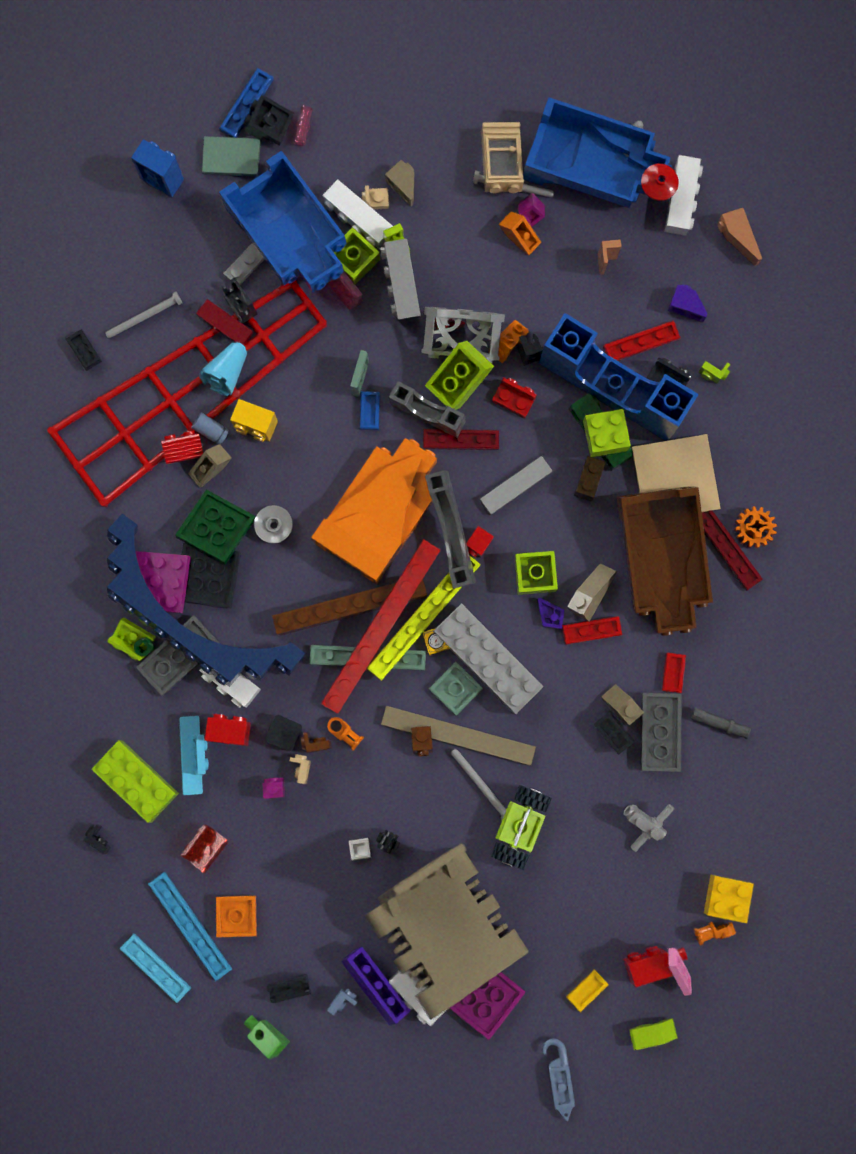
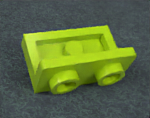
(126, 635)

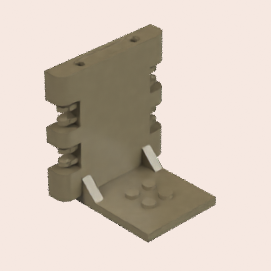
(445, 931)

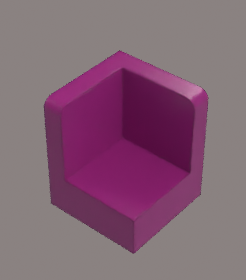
(532, 209)

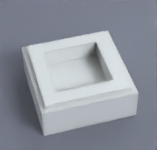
(359, 849)

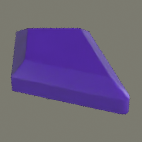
(550, 614)

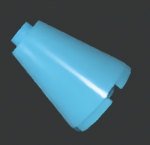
(225, 369)

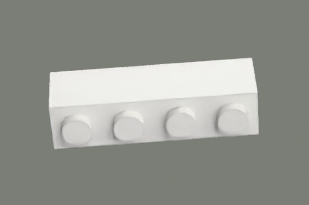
(682, 202)
(356, 213)

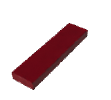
(465, 441)

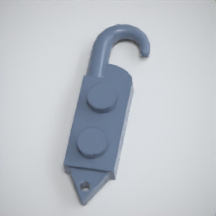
(560, 1079)

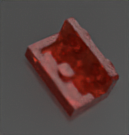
(204, 848)

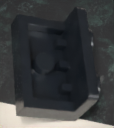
(664, 366)

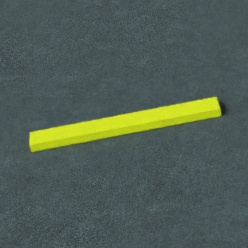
(415, 626)

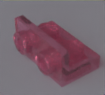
(346, 291)

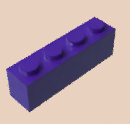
(375, 986)

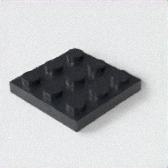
(209, 579)

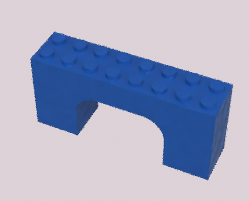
(651, 404)

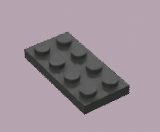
(167, 665)
(661, 732)

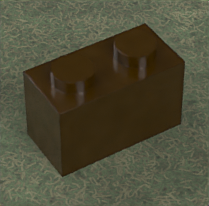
(589, 478)

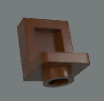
(422, 741)

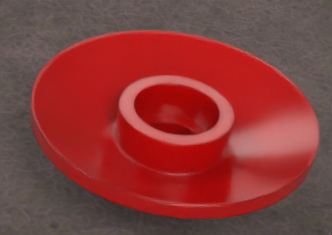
(654, 188)

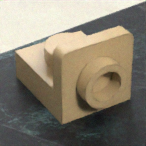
(376, 198)
(302, 771)

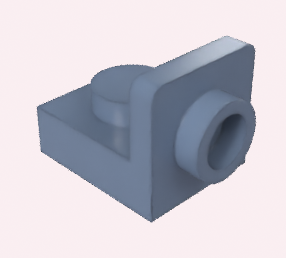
(338, 1003)

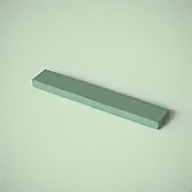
(339, 655)

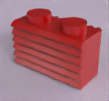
(181, 447)

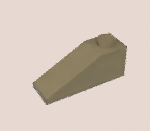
(591, 592)

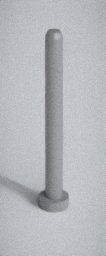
(526, 188)
(144, 315)
(479, 782)

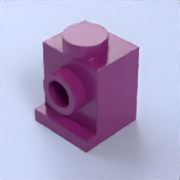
(273, 788)

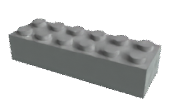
(488, 659)

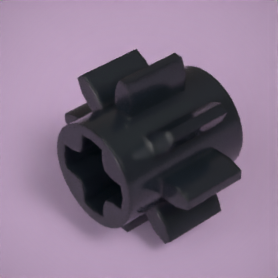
(387, 841)

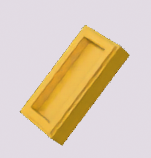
(587, 990)

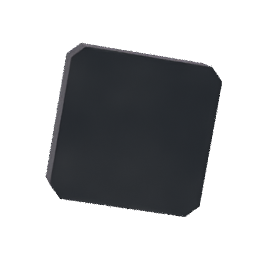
(283, 733)

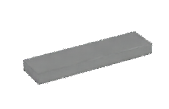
(516, 485)

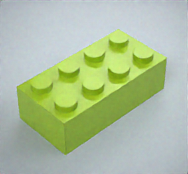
(135, 781)

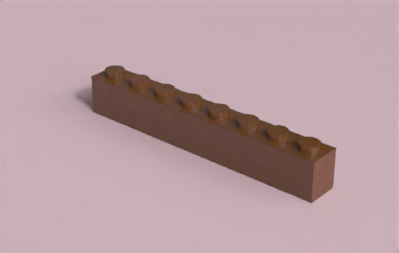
(337, 609)

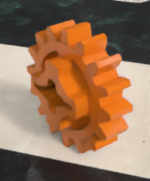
(755, 519)

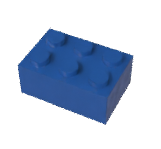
(157, 167)

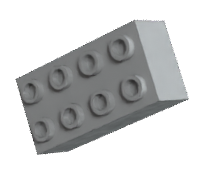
(401, 279)

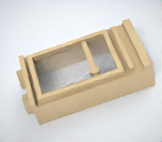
(502, 157)

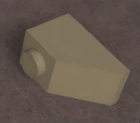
(402, 180)
(209, 465)
(622, 705)

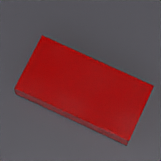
(673, 672)

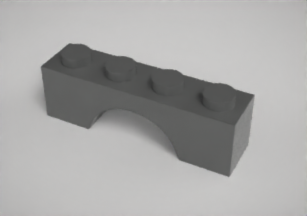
(441, 417)

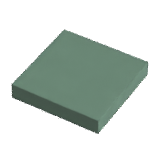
(359, 373)
(455, 688)

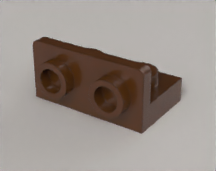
(318, 745)

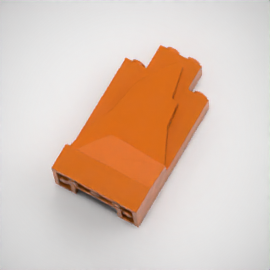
(379, 509)

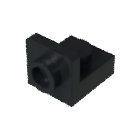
(98, 843)

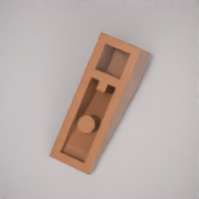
(739, 234)

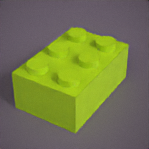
(459, 375)

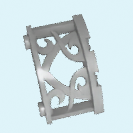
(442, 316)

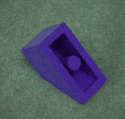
(687, 303)

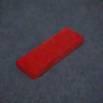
(591, 630)

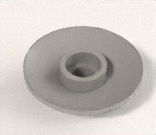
(269, 515)

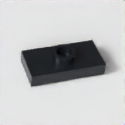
(83, 349)

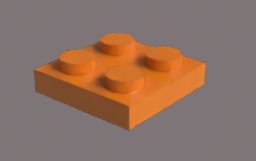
(236, 916)

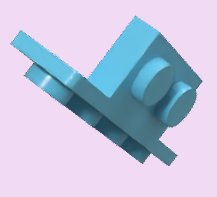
(192, 755)

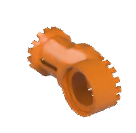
(342, 734)
(710, 932)

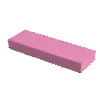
(679, 971)

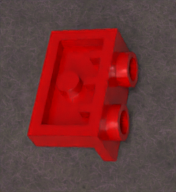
(514, 397)

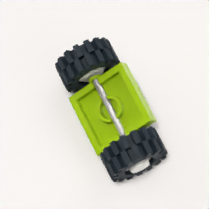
(520, 827)

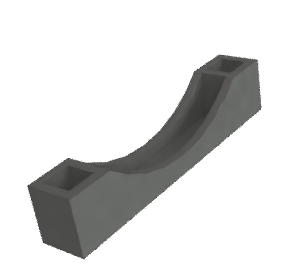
(448, 514)

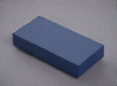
(369, 410)

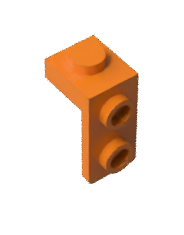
(509, 339)

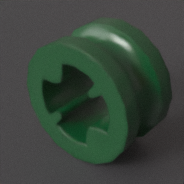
(139, 650)

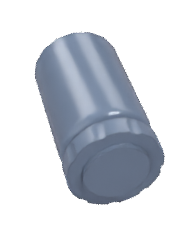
(210, 428)

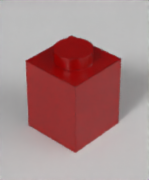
(479, 542)

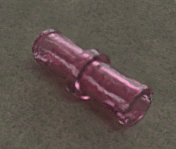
(303, 125)

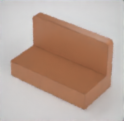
(608, 251)

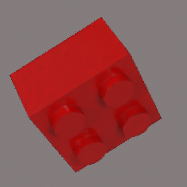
(228, 731)

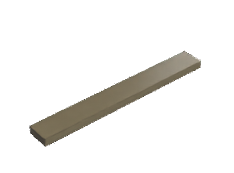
(460, 736)

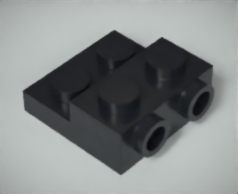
(268, 120)

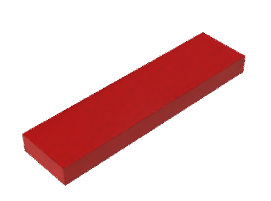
(642, 341)

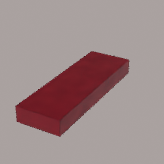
(224, 322)

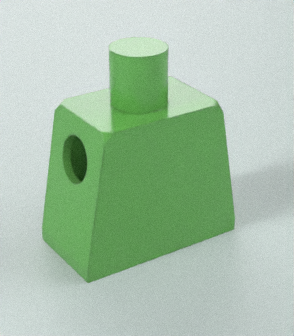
(273, 1040)

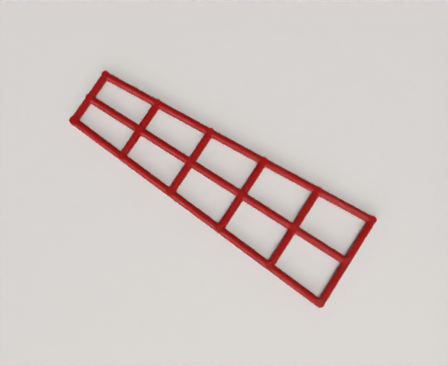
(124, 433)

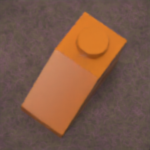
(520, 232)

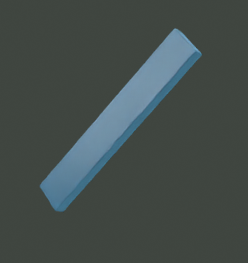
(190, 926)

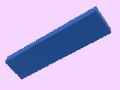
(254, 89)

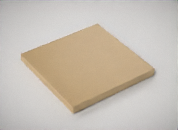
(678, 465)

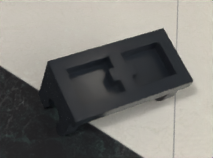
(239, 301)
(529, 352)
(614, 732)
(289, 988)

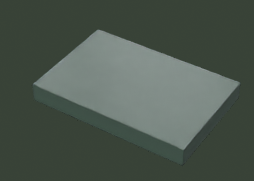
(231, 156)

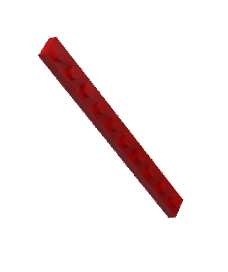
(380, 626)

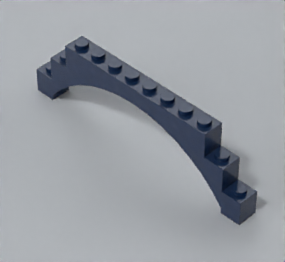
(215, 658)

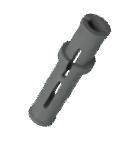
(729, 726)

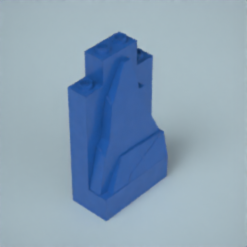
(588, 153)
(287, 224)

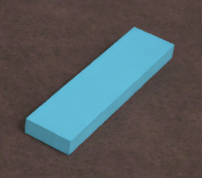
(155, 968)

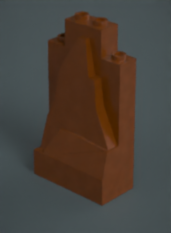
(666, 556)

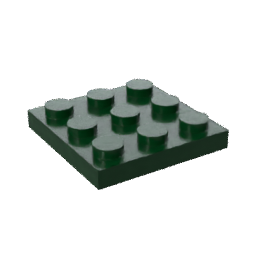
(215, 527)

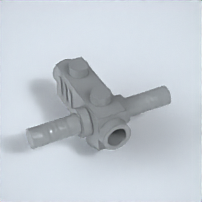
(650, 826)

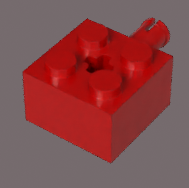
(650, 965)

